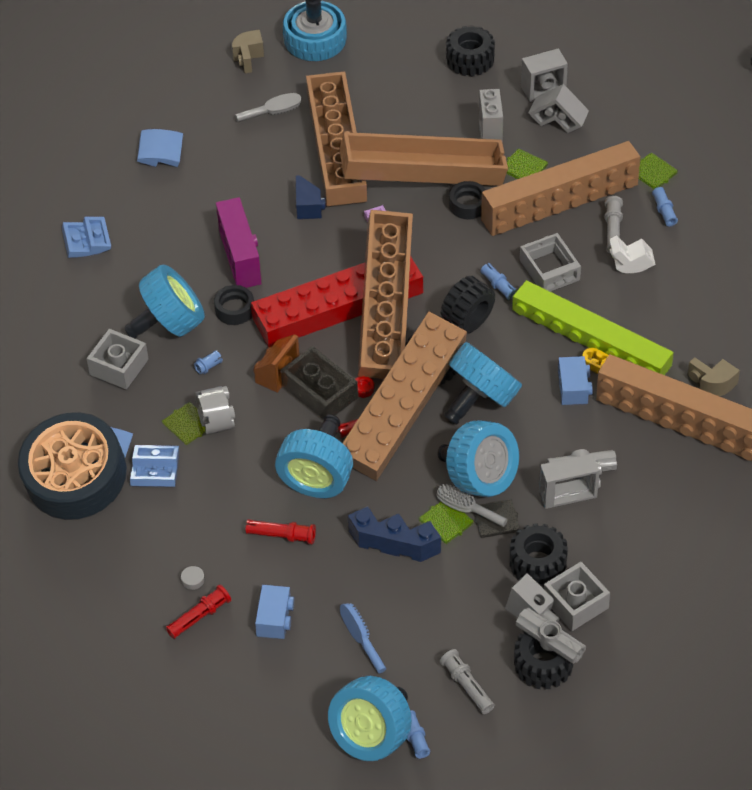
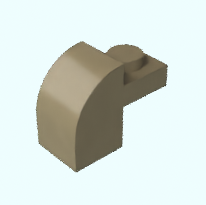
(246, 47)
(718, 380)

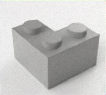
(560, 106)

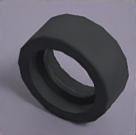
(464, 189)
(230, 293)

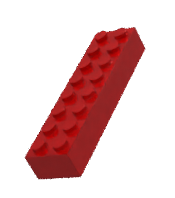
(318, 304)

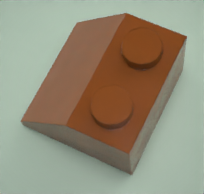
(276, 357)

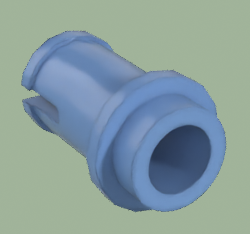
(206, 363)

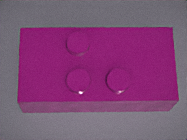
(238, 242)

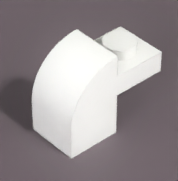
(633, 257)

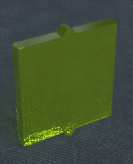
(524, 164)
(655, 171)
(185, 423)
(447, 521)

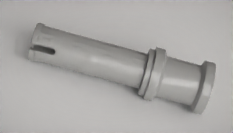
(613, 218)
(461, 673)

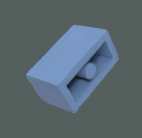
(573, 380)
(273, 612)

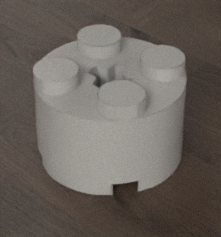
(215, 409)

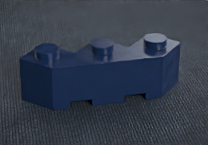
(394, 536)

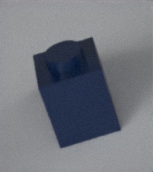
(308, 200)

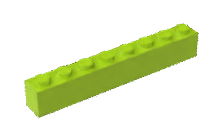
(589, 328)

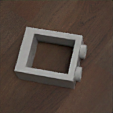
(490, 114)
(555, 278)
(571, 491)

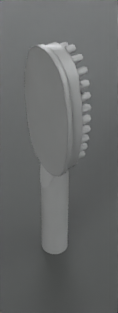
(273, 106)
(465, 503)

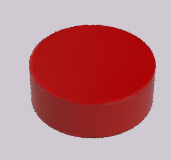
(365, 386)

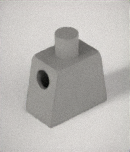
(531, 595)

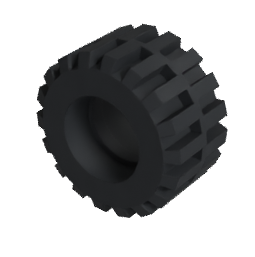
(470, 50)
(468, 304)
(538, 540)
(537, 671)

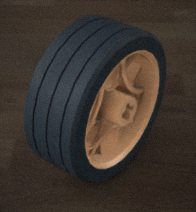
(87, 485)

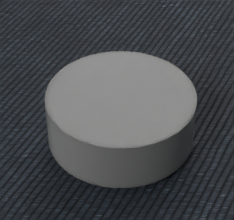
(192, 577)

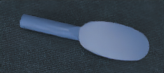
(358, 631)

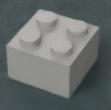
(543, 73)
(117, 359)
(577, 596)

